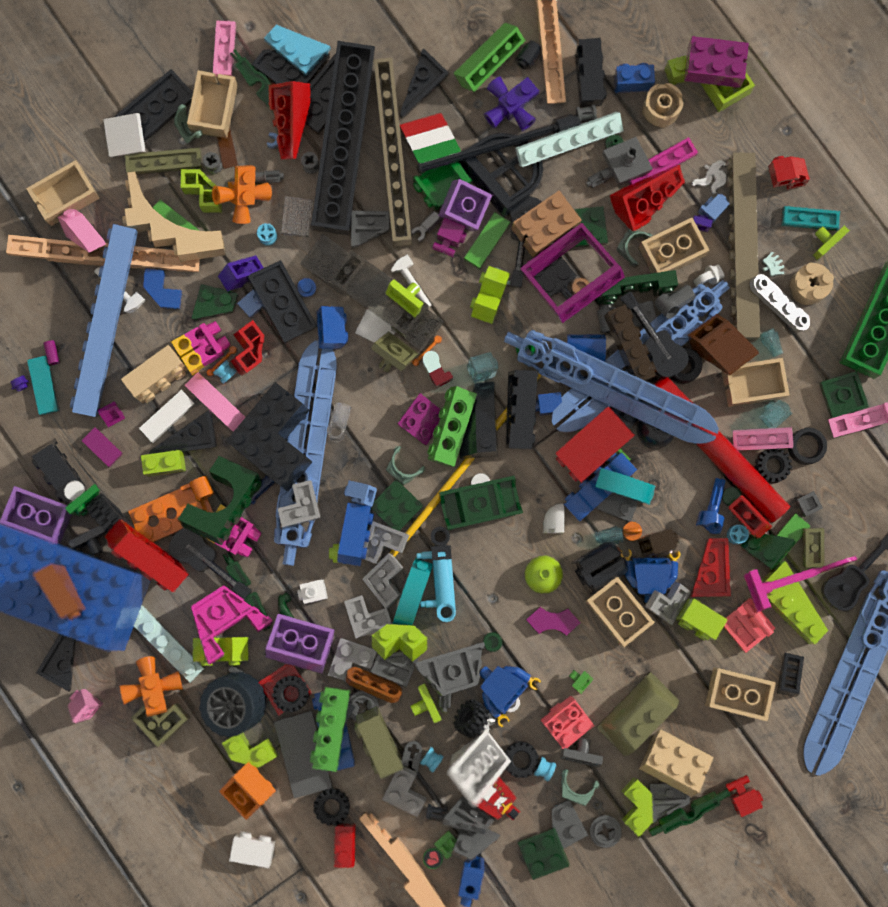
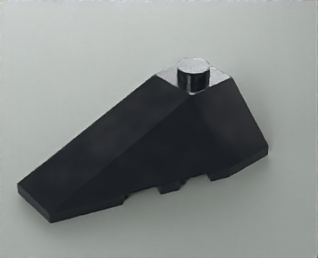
(481, 431)

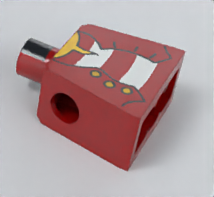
(499, 801)

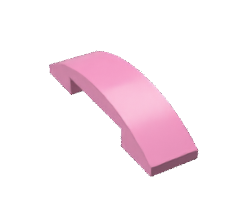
(215, 401)
(859, 420)

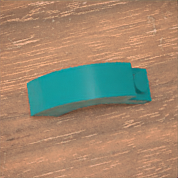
(625, 486)
(412, 592)

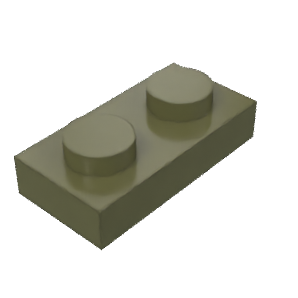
(813, 547)

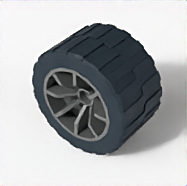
(232, 704)

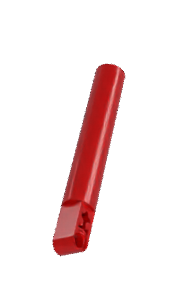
(736, 467)

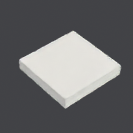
(124, 135)

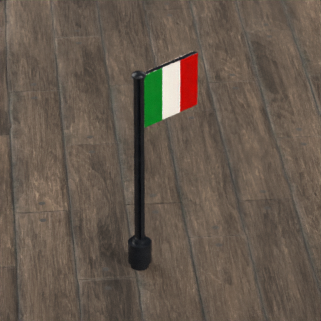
(436, 146)

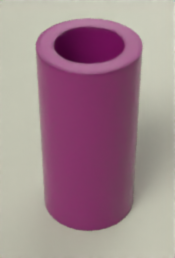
(51, 352)

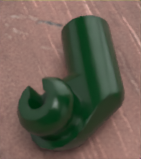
(282, 604)

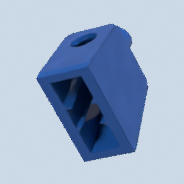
(471, 881)

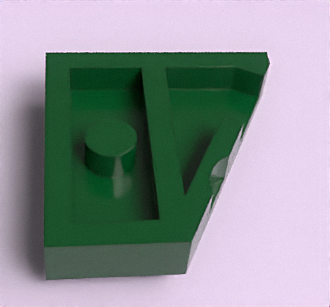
(213, 301)
(768, 549)

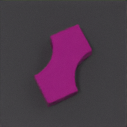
(562, 621)

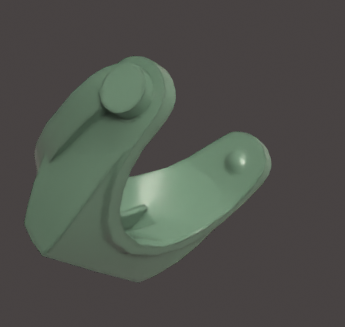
(181, 119)
(623, 245)
(403, 478)
(568, 794)

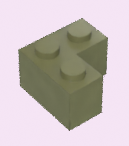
(161, 727)

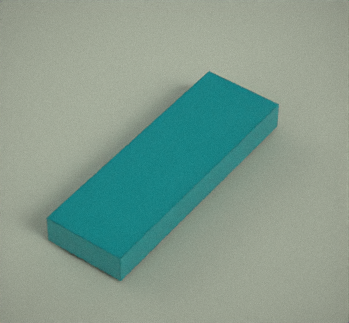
(810, 218)
(43, 385)

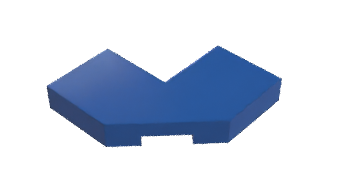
(155, 287)

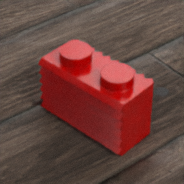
(750, 517)
(344, 845)

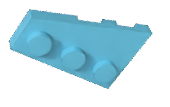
(296, 48)

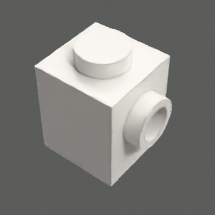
(312, 592)

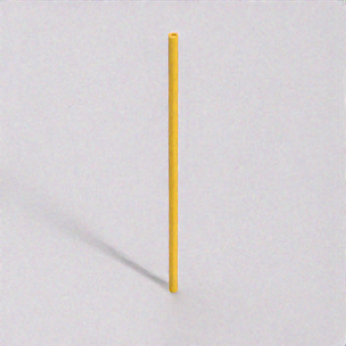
(447, 486)

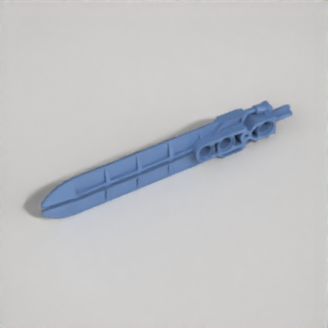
(686, 317)
(620, 379)
(316, 440)
(841, 681)

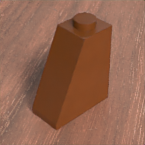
(60, 591)

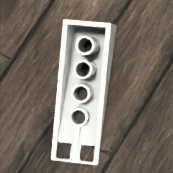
(478, 766)

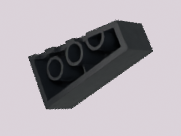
(521, 409)

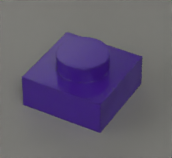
(703, 223)

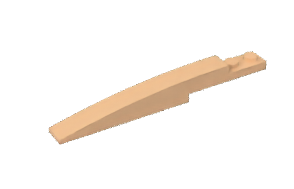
(551, 50)
(70, 252)
(418, 883)

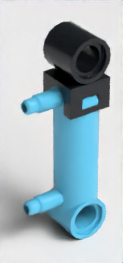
(442, 573)

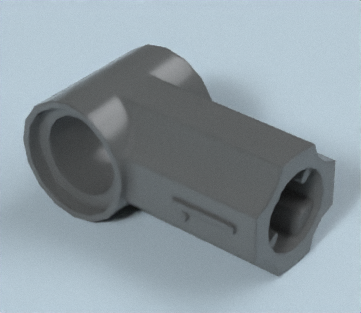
(670, 304)

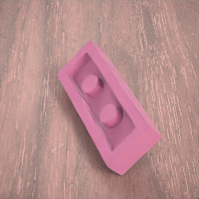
(223, 47)
(763, 438)

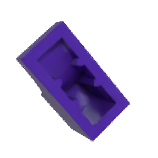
(235, 273)

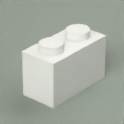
(252, 849)

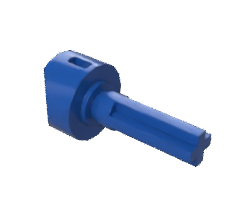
(711, 519)

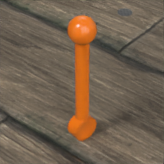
(437, 340)
(233, 350)

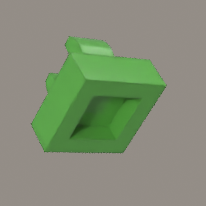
(581, 681)
(446, 844)

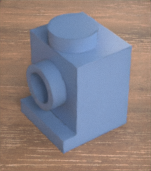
(714, 207)
(360, 493)

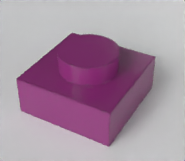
(111, 414)

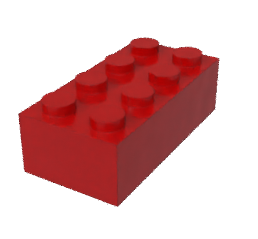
(146, 556)

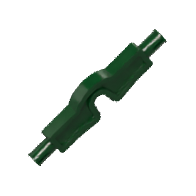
(253, 77)
(236, 571)
(698, 809)

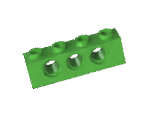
(465, 401)

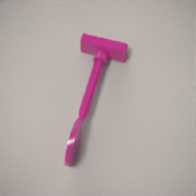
(760, 590)

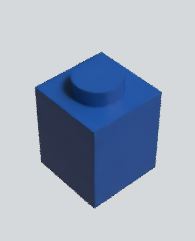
(547, 403)

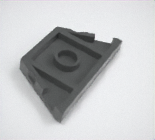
(452, 670)

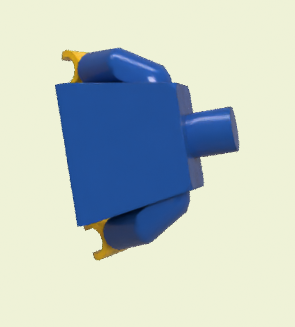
(651, 573)
(503, 688)

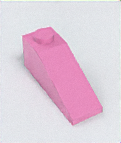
(80, 230)
(83, 705)

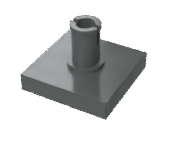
(627, 161)

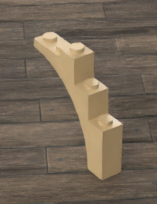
(186, 243)

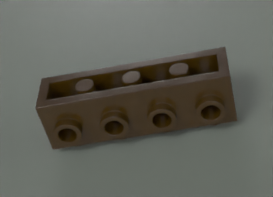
(629, 343)
(658, 543)

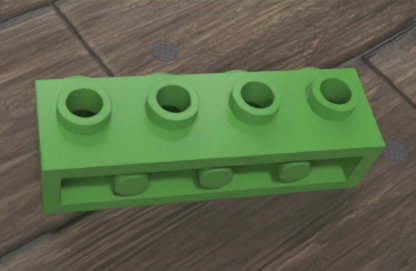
(489, 57)
(331, 729)

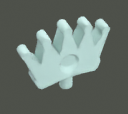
(772, 265)

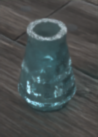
(772, 342)
(611, 534)

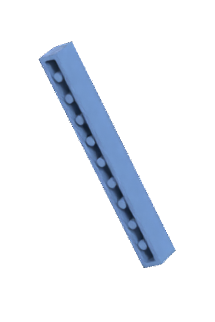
(104, 321)

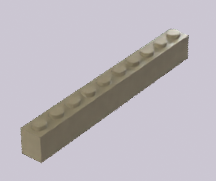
(392, 152)
(743, 243)

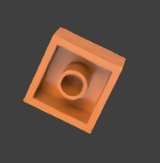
(247, 790)

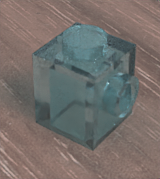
(482, 367)
(775, 413)

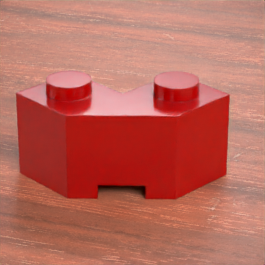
(789, 172)
(251, 340)

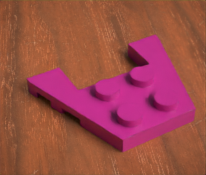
(220, 612)

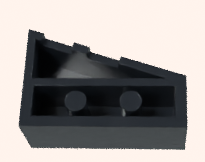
(590, 72)
(56, 468)

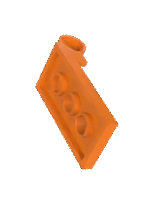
(194, 493)

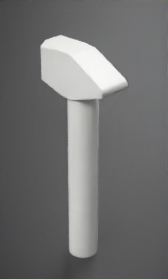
(402, 266)
(132, 302)

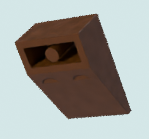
(722, 344)

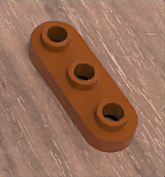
(373, 684)

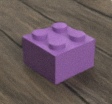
(465, 204)

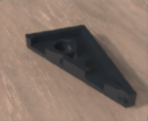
(426, 78)
(193, 436)
(59, 662)

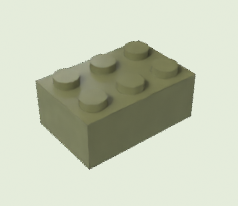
(378, 742)

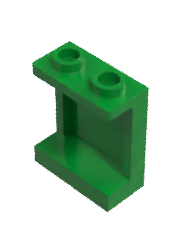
(436, 183)

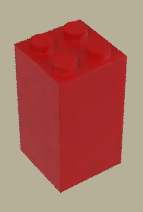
(594, 445)

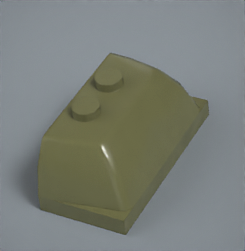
(638, 714)

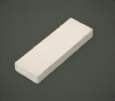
(167, 416)

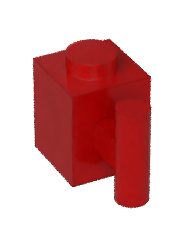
(745, 800)

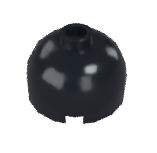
(652, 436)

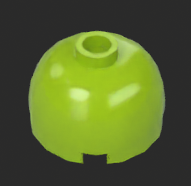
(543, 574)

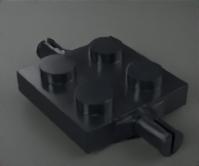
(556, 278)

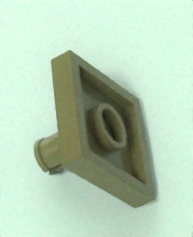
(393, 352)

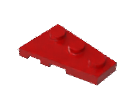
(714, 570)

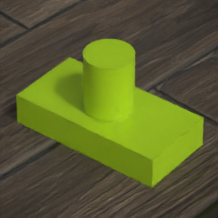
(828, 240)
(405, 297)
(426, 704)

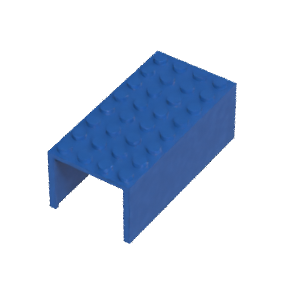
(105, 588)

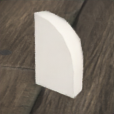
(554, 520)

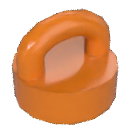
(632, 531)

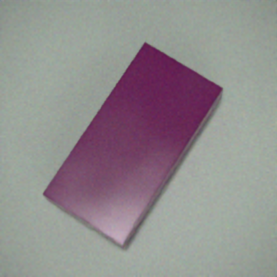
(102, 447)

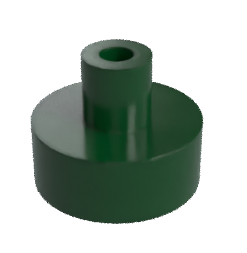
(612, 141)

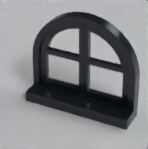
(487, 182)

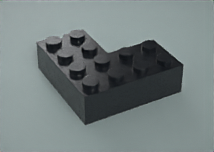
(264, 434)

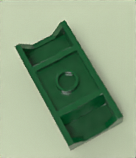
(659, 282)
(480, 502)

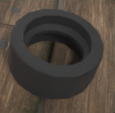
(821, 440)

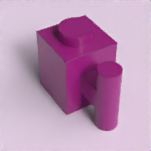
(450, 234)

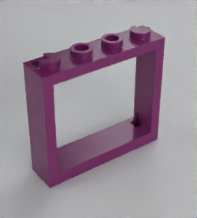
(589, 292)

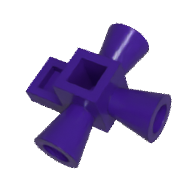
(511, 103)

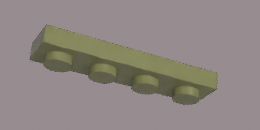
(163, 161)

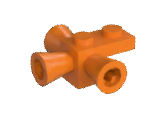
(242, 193)
(151, 687)

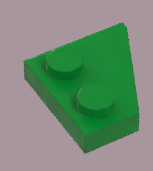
(78, 506)

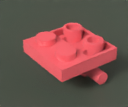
(748, 625)
(567, 722)

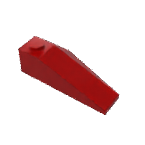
(290, 107)
(642, 199)

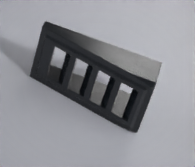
(797, 676)

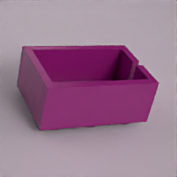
(716, 61)

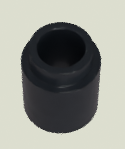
(528, 55)

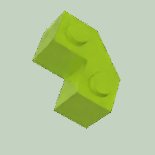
(197, 183)
(490, 294)
(402, 637)
(234, 650)
(241, 751)
(641, 815)

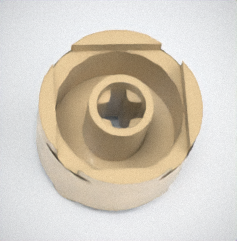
(656, 97)
(818, 276)

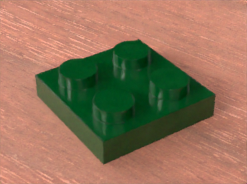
(594, 221)
(844, 394)
(396, 506)
(543, 853)

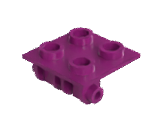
(420, 419)

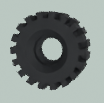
(105, 512)

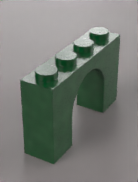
(218, 525)

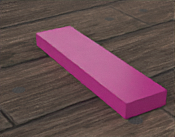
(670, 157)

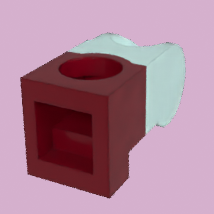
(434, 369)

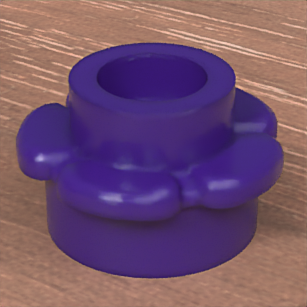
(19, 383)

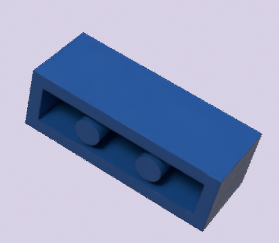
(355, 534)

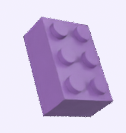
(36, 515)
(299, 643)

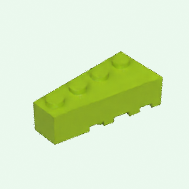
(795, 606)

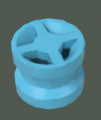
(266, 230)
(224, 371)
(742, 534)
(431, 759)
(545, 769)

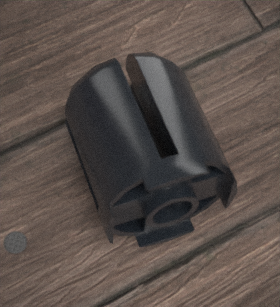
(596, 558)

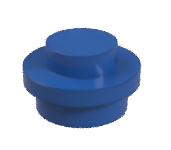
(306, 287)

